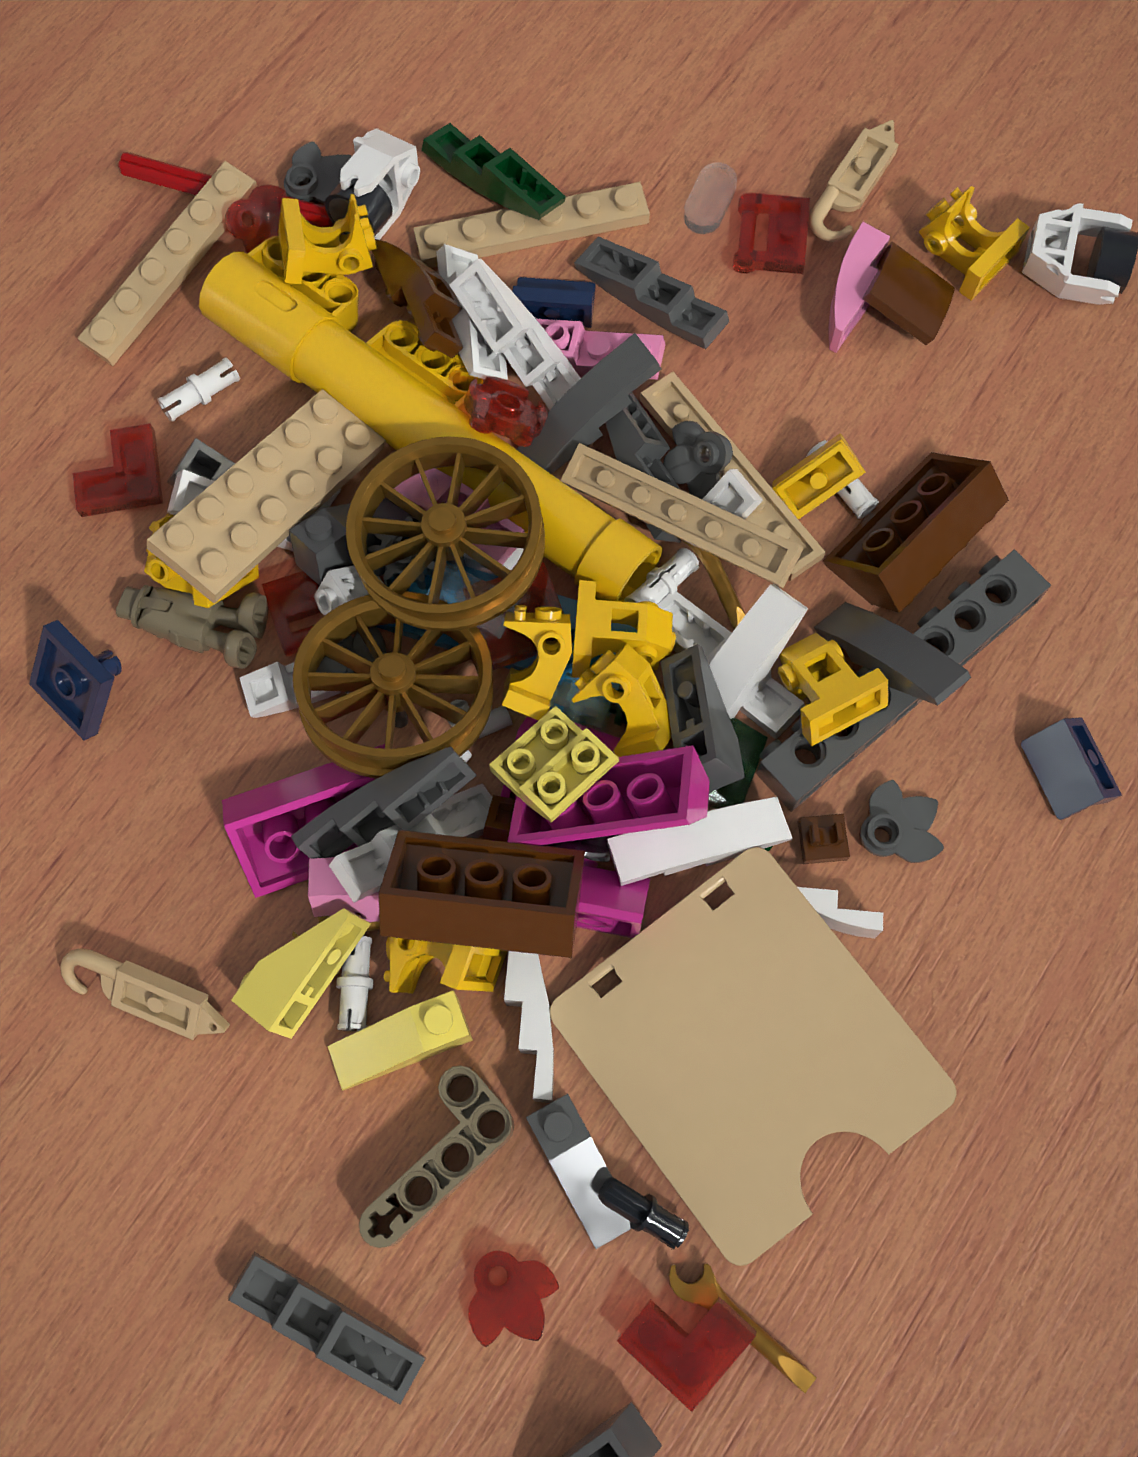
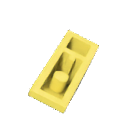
(295, 976)
(400, 1040)

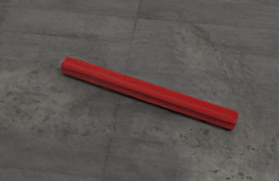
(193, 181)

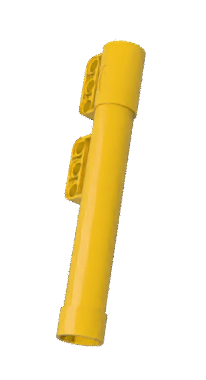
(406, 398)

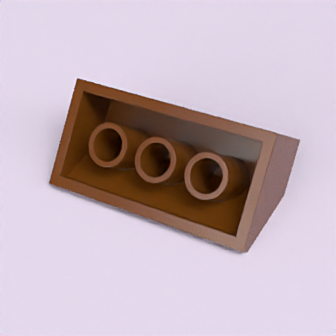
(918, 529)
(482, 893)

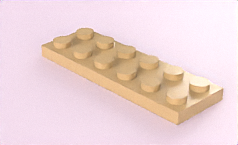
(265, 496)

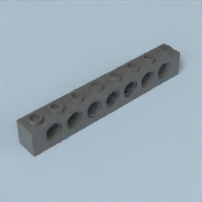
(1019, 590)

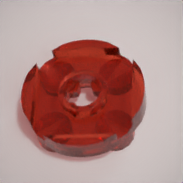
(504, 410)

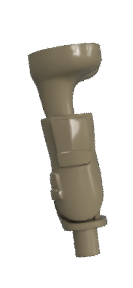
(175, 617)

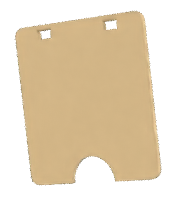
(744, 1048)

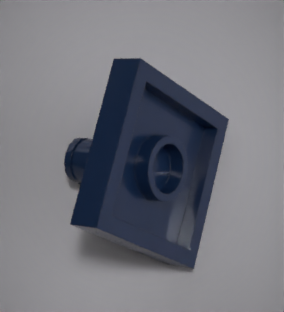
(73, 679)

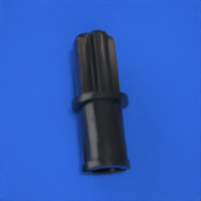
(643, 1213)

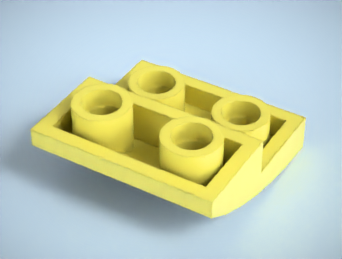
(553, 764)

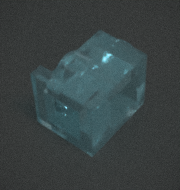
(588, 712)

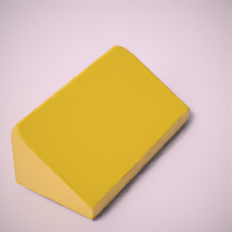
(818, 476)

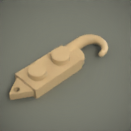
(854, 178)
(146, 994)

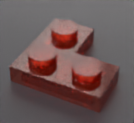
(130, 482)
(688, 1361)

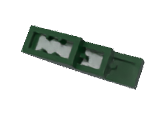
(493, 174)

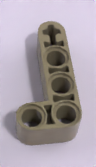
(433, 1165)

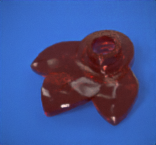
(264, 210)
(514, 1303)

